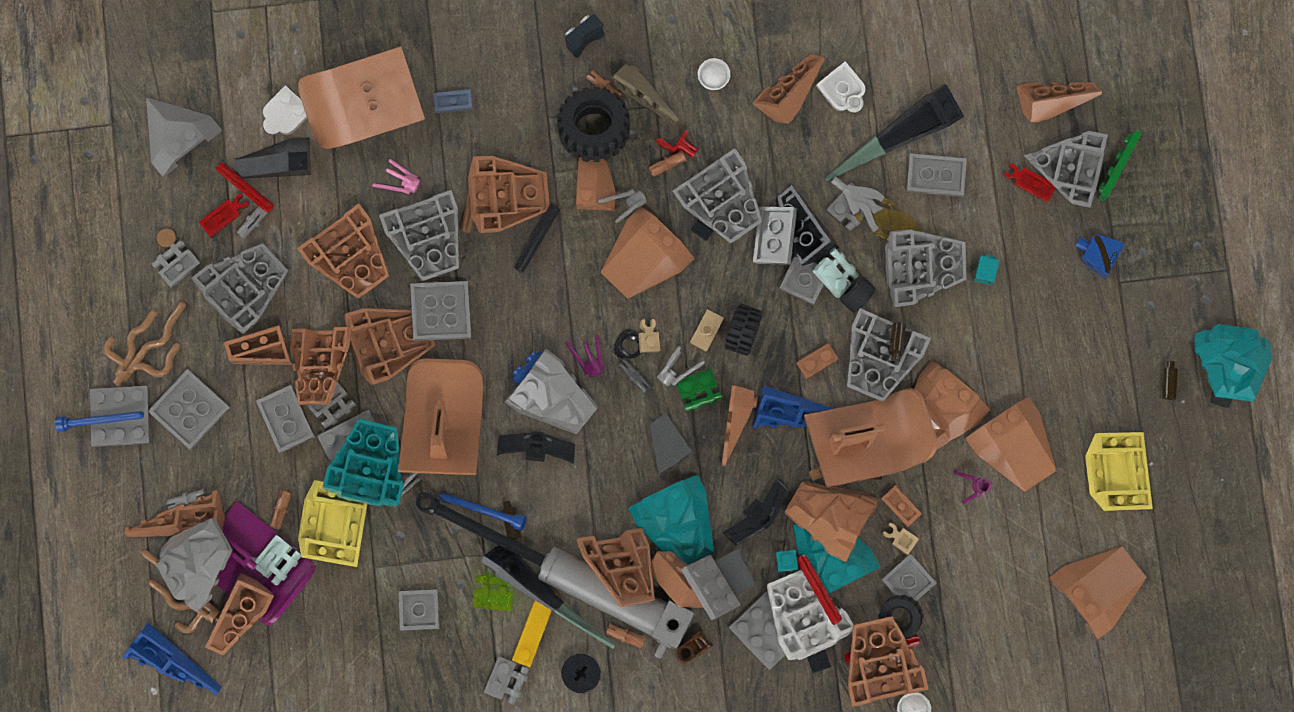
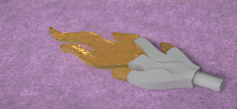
(876, 216)

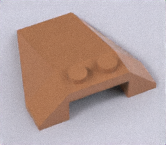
(505, 193)
(644, 255)
(383, 342)
(1015, 445)
(622, 566)
(1100, 587)

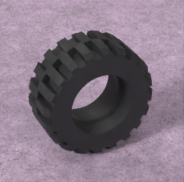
(593, 102)

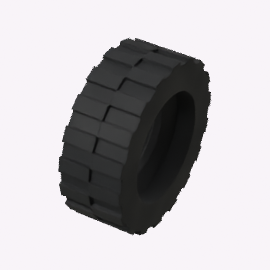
(911, 606)

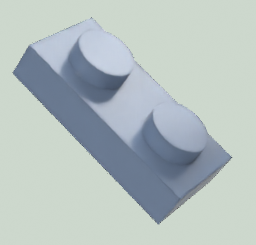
(453, 101)

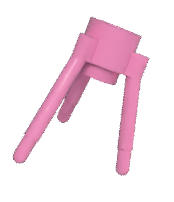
(410, 181)

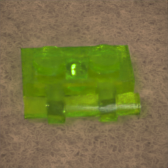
(492, 599)

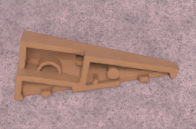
(181, 518)

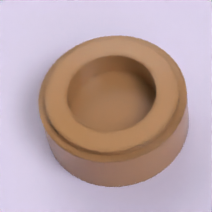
(166, 238)

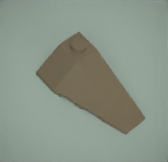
(634, 85)

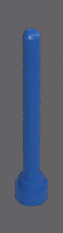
(63, 423)
(517, 521)

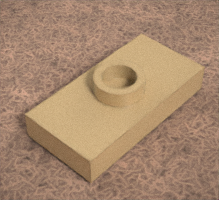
(706, 330)

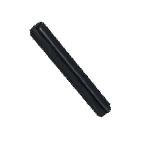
(536, 238)

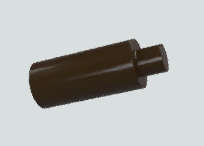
(897, 340)
(1169, 381)
(510, 531)

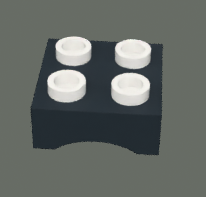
(586, 32)

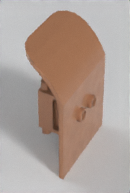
(360, 99)
(442, 417)
(872, 438)

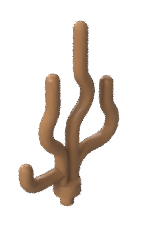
(128, 364)
(208, 612)

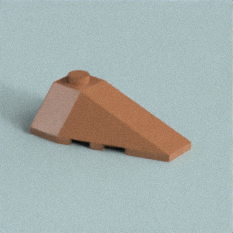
(787, 96)
(1046, 102)
(594, 184)
(740, 409)
(242, 609)

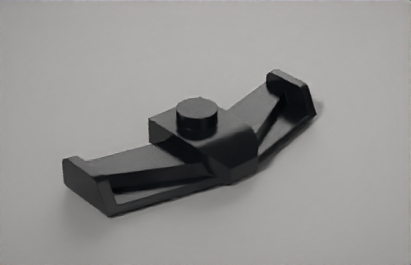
(536, 446)
(759, 515)

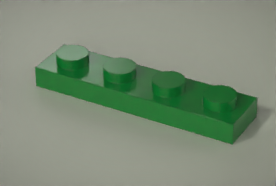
(1121, 158)

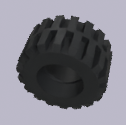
(743, 329)

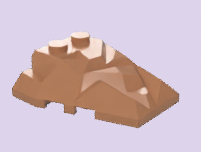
(348, 253)
(318, 362)
(949, 403)
(831, 515)
(882, 663)

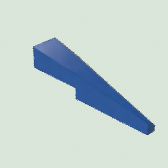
(782, 408)
(157, 651)

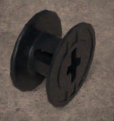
(576, 663)

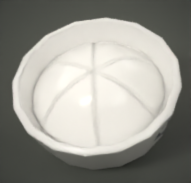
(714, 74)
(914, 703)

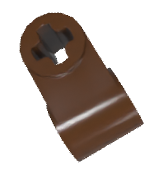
(694, 647)

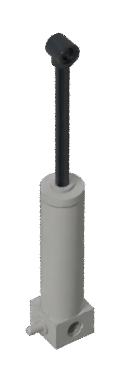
(579, 581)

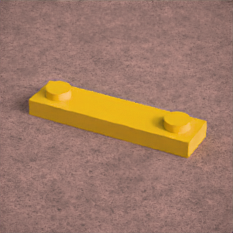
(532, 634)

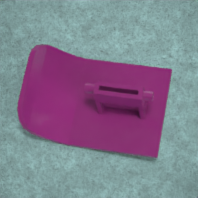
(248, 539)

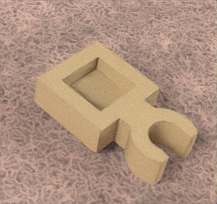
(648, 340)
(902, 540)

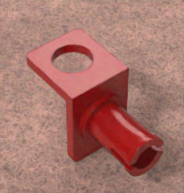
(681, 144)

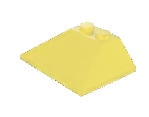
(1119, 471)
(331, 527)

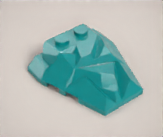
(1234, 360)
(367, 466)
(677, 520)
(831, 570)

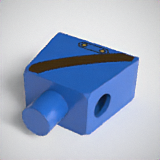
(1099, 253)

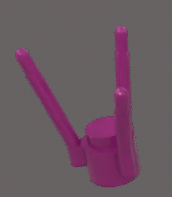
(593, 366)
(979, 485)

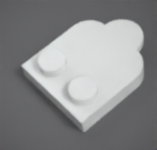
(843, 89)
(284, 113)

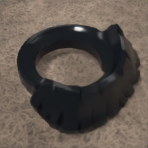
(619, 350)

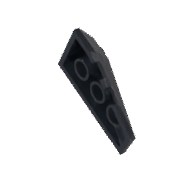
(278, 160)
(811, 237)

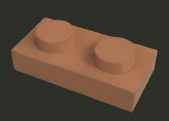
(817, 361)
(901, 506)

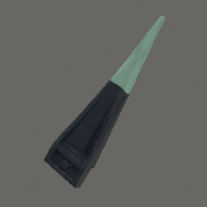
(925, 117)
(517, 573)

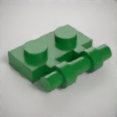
(697, 384)

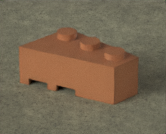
(260, 348)
(667, 572)

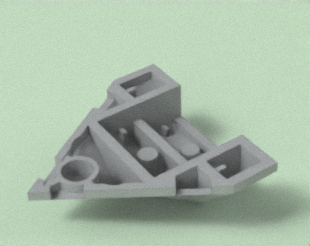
(175, 133)
(1073, 166)

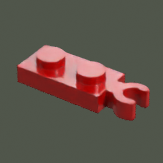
(1031, 183)
(222, 216)

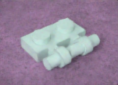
(830, 274)
(273, 556)

